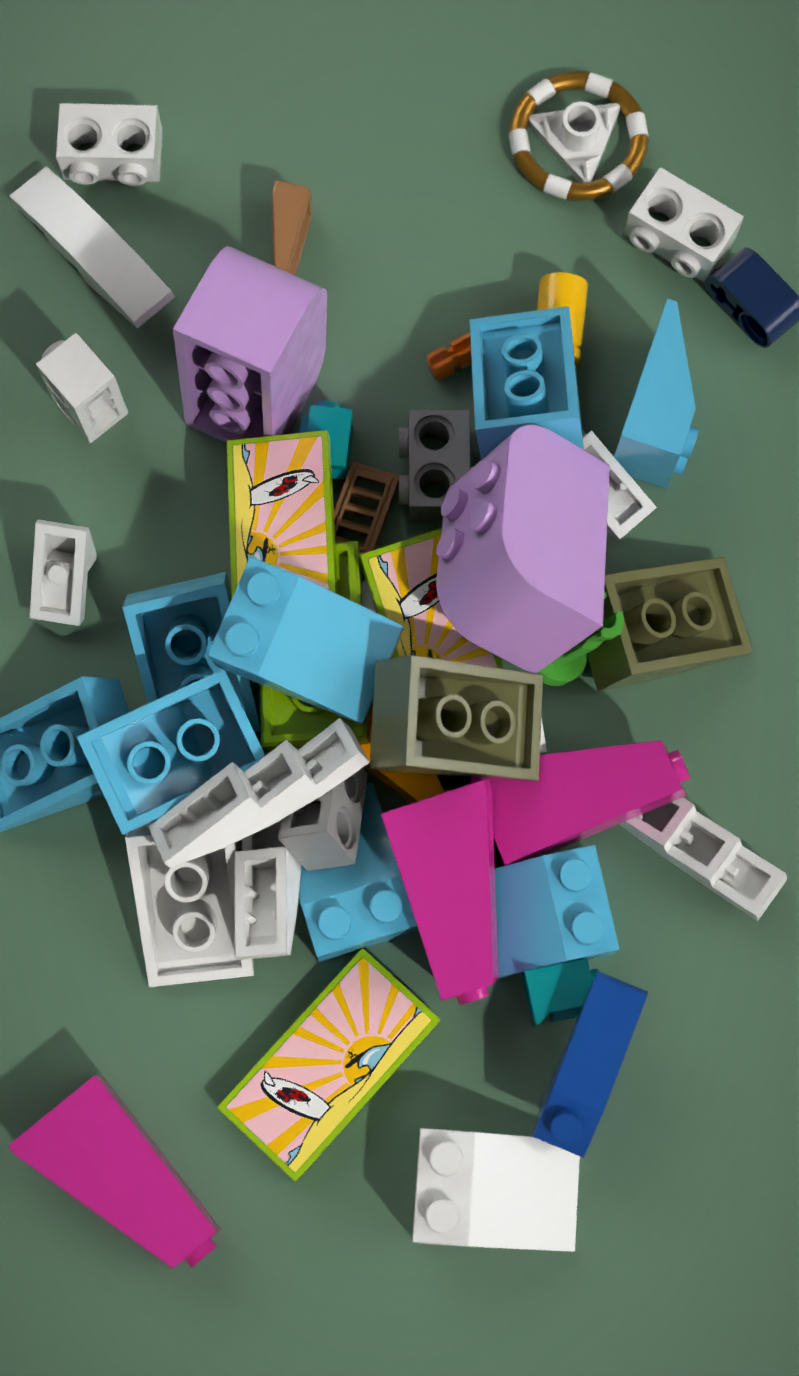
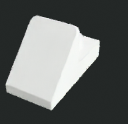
(60, 572)

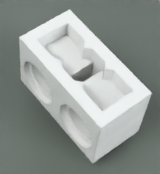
(112, 131)
(690, 216)
(82, 387)

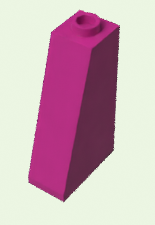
(582, 796)
(450, 881)
(116, 1170)

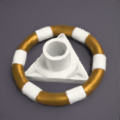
(578, 135)

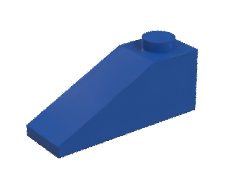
(589, 1064)

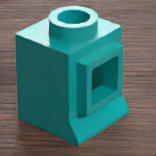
(339, 423)
(557, 990)

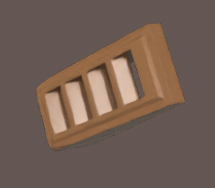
(291, 220)
(378, 516)

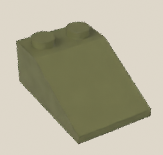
(672, 623)
(455, 719)

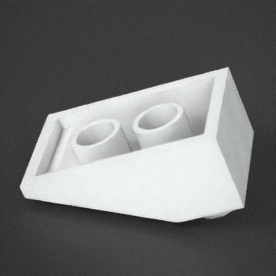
(185, 913)
(494, 1191)

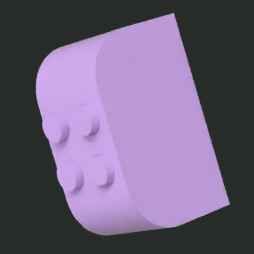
(249, 347)
(526, 548)

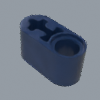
(754, 297)

